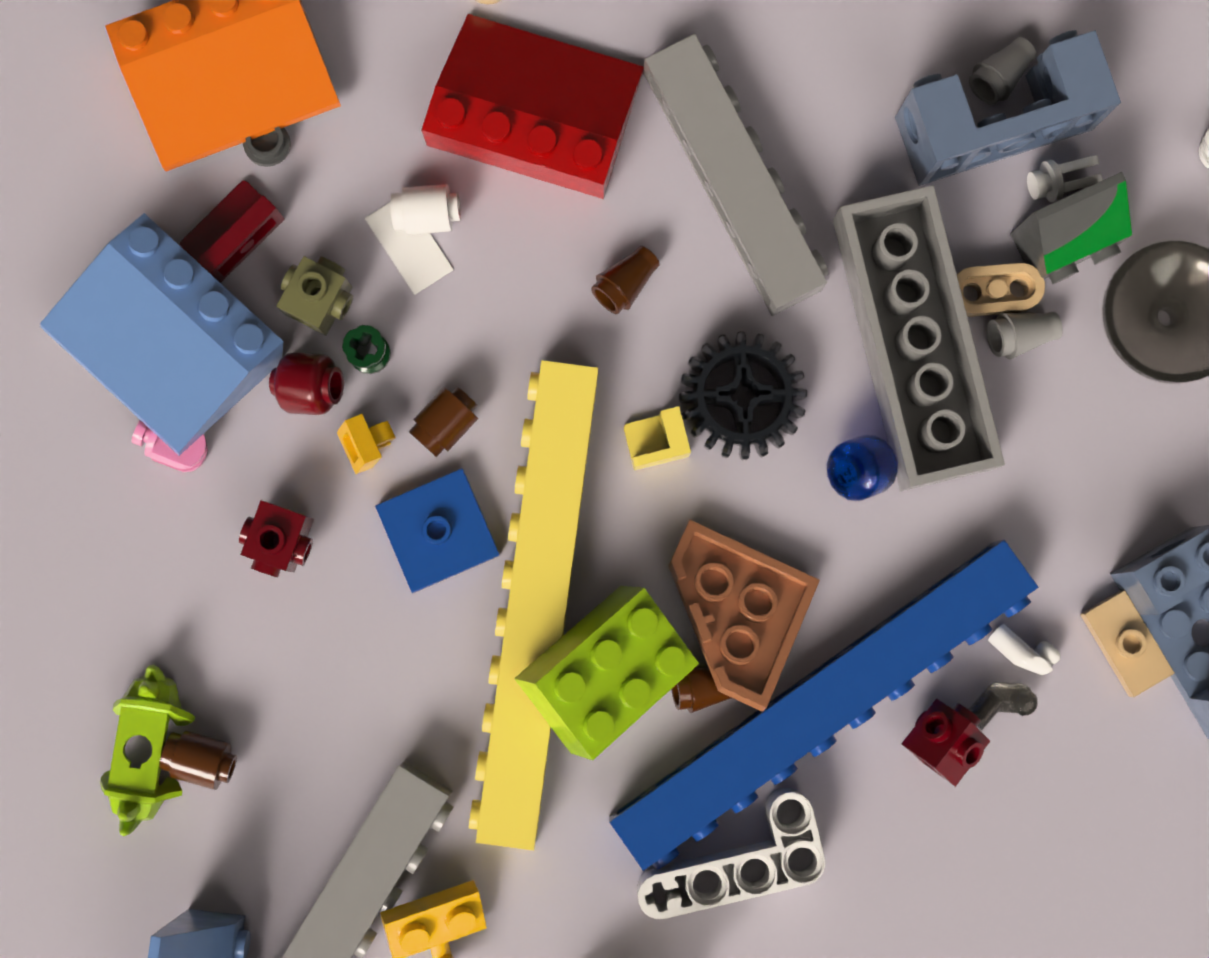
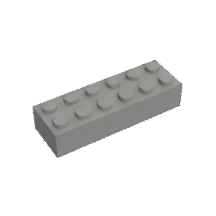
(917, 338)

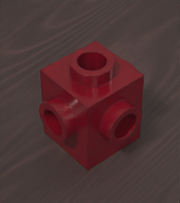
(260, 531)
(947, 740)

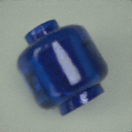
(862, 467)

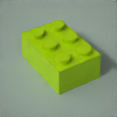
(607, 671)

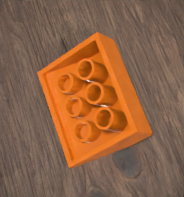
(220, 72)

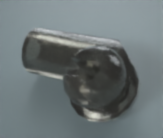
(1004, 698)

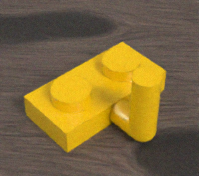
(434, 921)

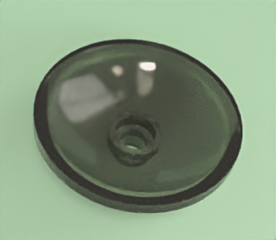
(1156, 279)

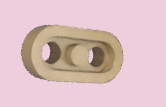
(994, 291)

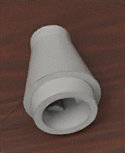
(999, 73)
(1021, 332)

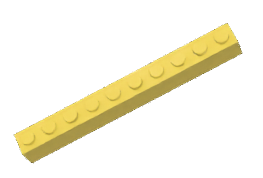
(537, 600)

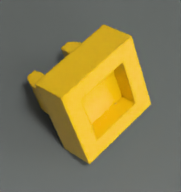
(363, 443)

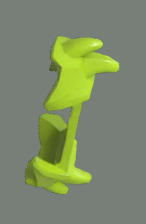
(146, 712)

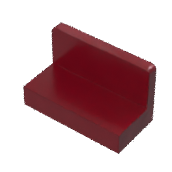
(232, 230)

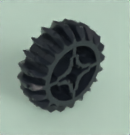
(766, 394)

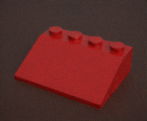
(532, 105)

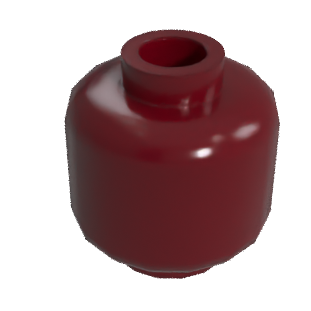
(306, 383)

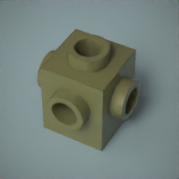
(320, 309)

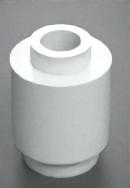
(425, 209)

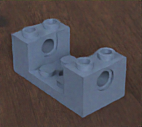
(1070, 97)
(1171, 596)

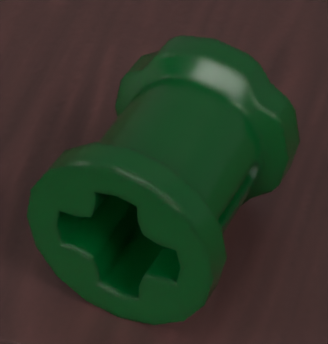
(362, 336)

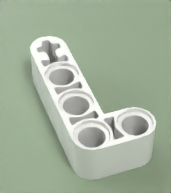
(729, 864)

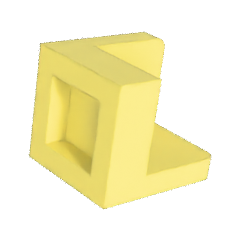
(657, 439)

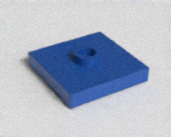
(437, 530)

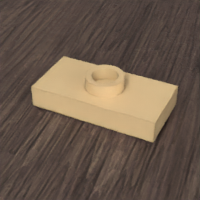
(1127, 643)

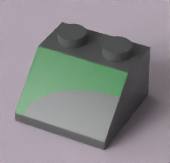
(1076, 229)

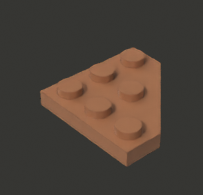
(741, 610)

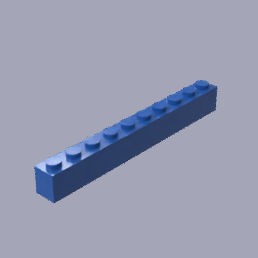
(822, 704)

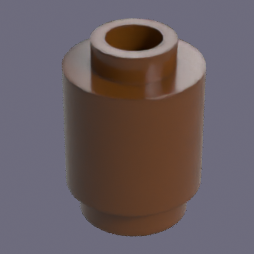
(444, 420)
(198, 759)

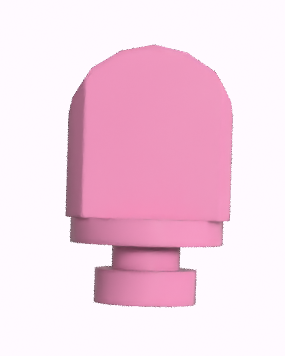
(160, 452)

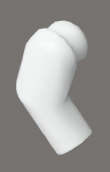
(1021, 654)

